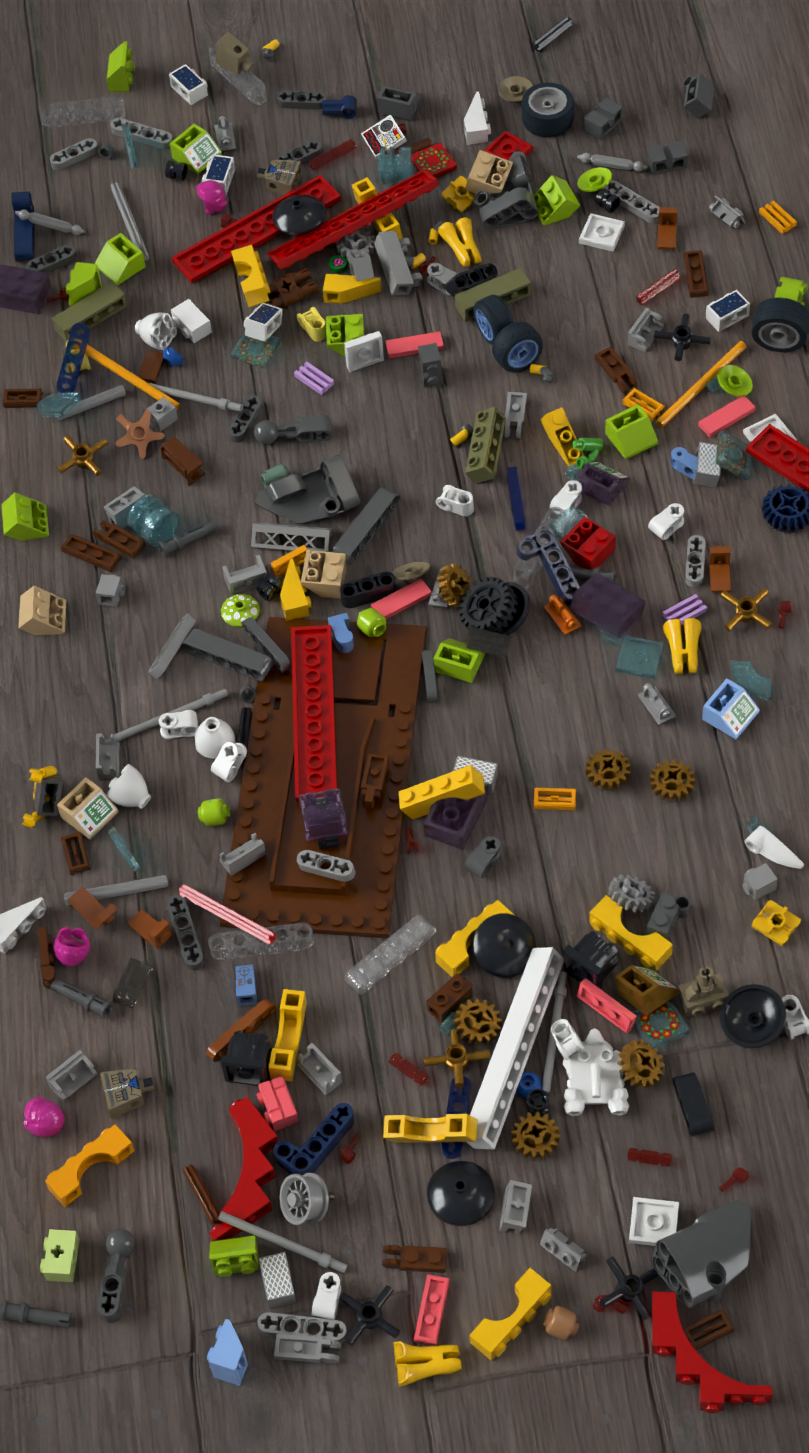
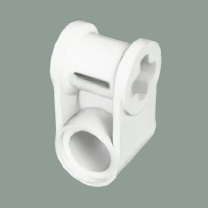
(569, 496)
(456, 501)
(667, 521)
(180, 724)
(229, 761)
(796, 1020)
(566, 1038)
(327, 1300)

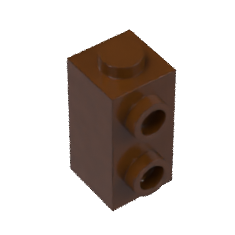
(449, 997)

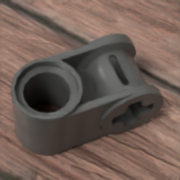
(484, 856)

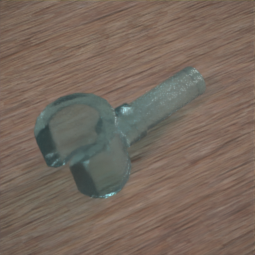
(572, 471)
(755, 824)

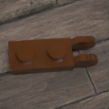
(616, 368)
(119, 539)
(46, 958)
(416, 1258)

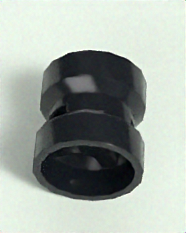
(176, 170)
(607, 200)
(269, 587)
(538, 1098)

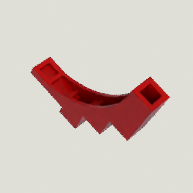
(690, 1367)

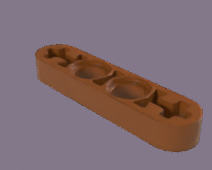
(247, 1024)

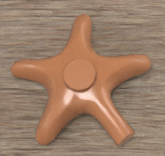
(138, 433)

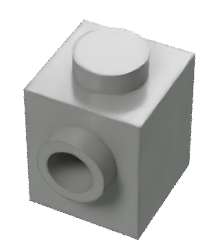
(162, 414)
(109, 590)
(759, 881)

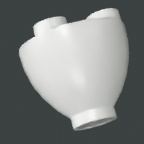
(156, 330)
(212, 736)
(129, 789)

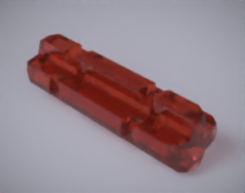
(408, 1069)
(649, 1157)

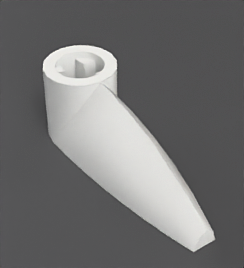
(769, 846)

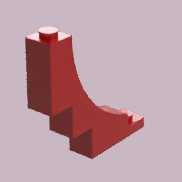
(248, 1199)

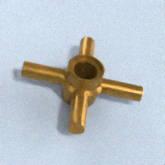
(82, 456)
(746, 615)
(460, 1064)

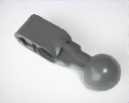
(304, 430)
(119, 1245)

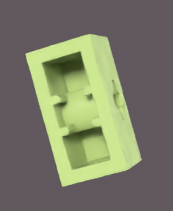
(61, 1268)

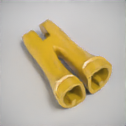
(466, 245)
(689, 655)
(433, 1360)

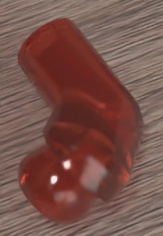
(619, 1305)

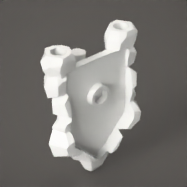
(595, 1077)

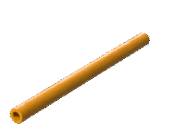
(127, 375)
(700, 384)

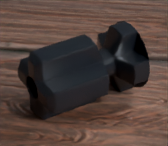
(330, 841)

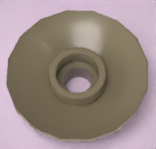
(513, 88)
(411, 571)

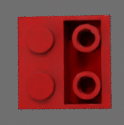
(588, 544)

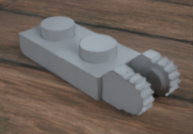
(515, 413)
(305, 1348)

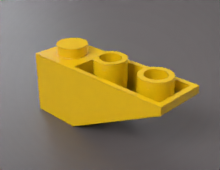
(345, 288)
(561, 435)
(292, 595)

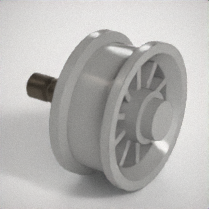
(304, 1198)

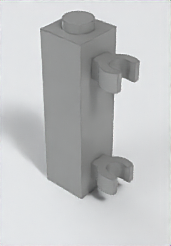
(394, 264)

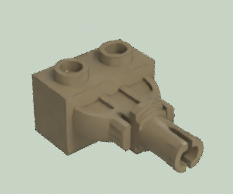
(703, 994)

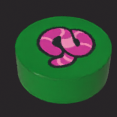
(338, 264)

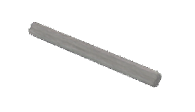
(128, 219)

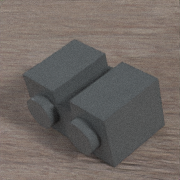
(603, 118)
(667, 158)
(430, 365)

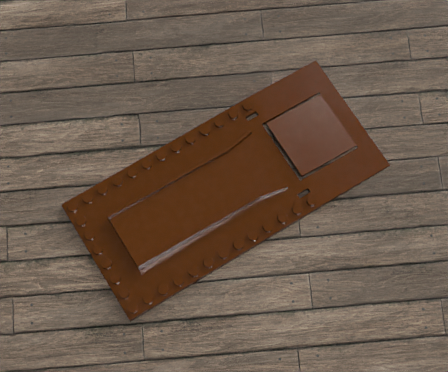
(274, 887)

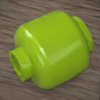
(371, 622)
(213, 812)

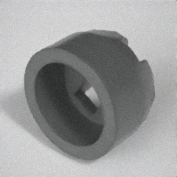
(103, 154)
(242, 693)

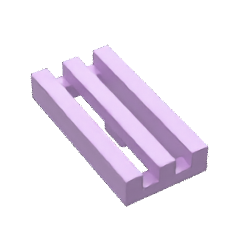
(316, 376)
(684, 607)

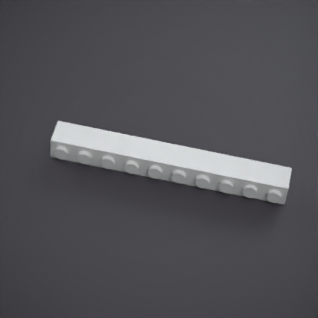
(514, 1045)

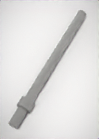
(222, 403)
(207, 699)
(559, 995)
(323, 1259)

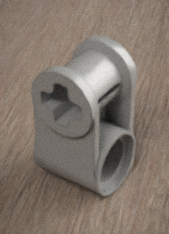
(439, 278)

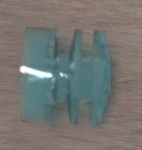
(395, 165)
(153, 519)

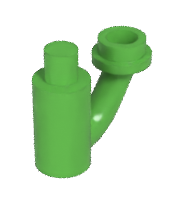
(594, 445)

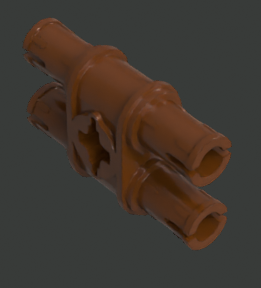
(288, 291)

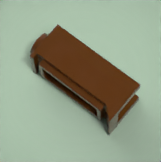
(182, 460)

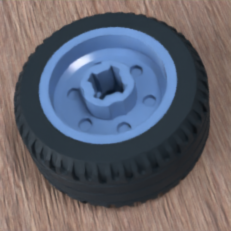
(491, 316)
(517, 347)

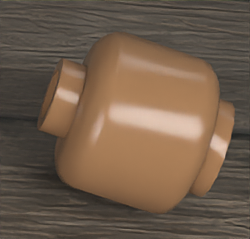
(561, 1323)

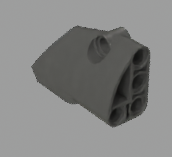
(514, 203)
(305, 496)
(707, 1254)

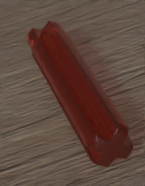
(332, 154)
(658, 286)

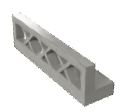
(291, 530)

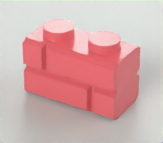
(278, 1103)

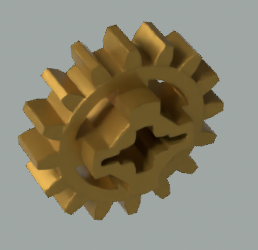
(453, 584)
(607, 768)
(672, 780)
(475, 1031)
(640, 1064)
(537, 1126)

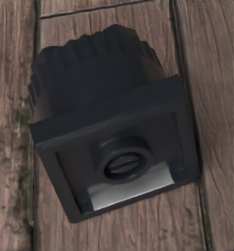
(590, 959)
(247, 1059)

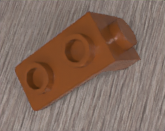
(667, 228)
(719, 569)
(92, 909)
(152, 931)

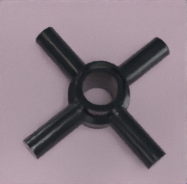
(682, 337)
(634, 1282)
(371, 1323)

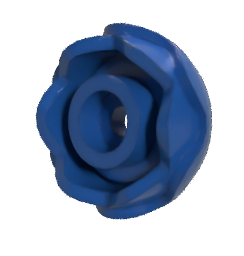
(171, 357)
(532, 1079)

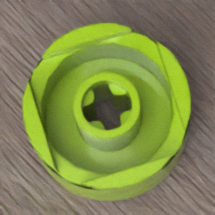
(792, 289)

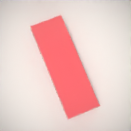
(409, 345)
(726, 416)
(402, 599)
(606, 1006)
(431, 1310)

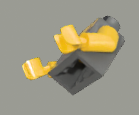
(45, 794)

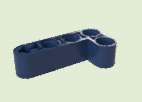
(23, 229)
(552, 568)
(317, 1139)

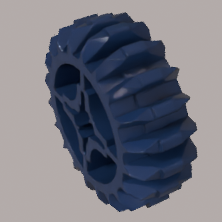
(787, 514)

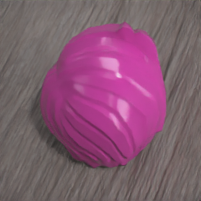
(212, 196)
(69, 950)
(43, 1117)

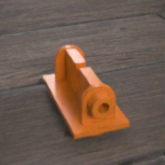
(561, 615)

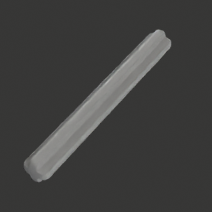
(124, 888)

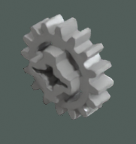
(356, 242)
(631, 893)

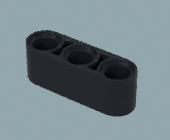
(464, 278)
(367, 589)
(693, 1104)

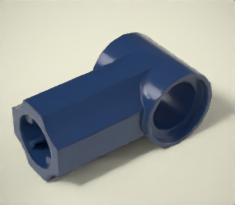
(346, 107)

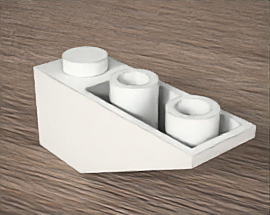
(475, 121)
(18, 922)

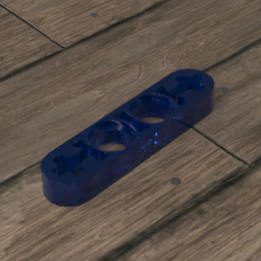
(70, 358)
(515, 496)
(453, 1098)

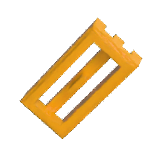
(780, 216)
(631, 401)
(280, 566)
(554, 802)

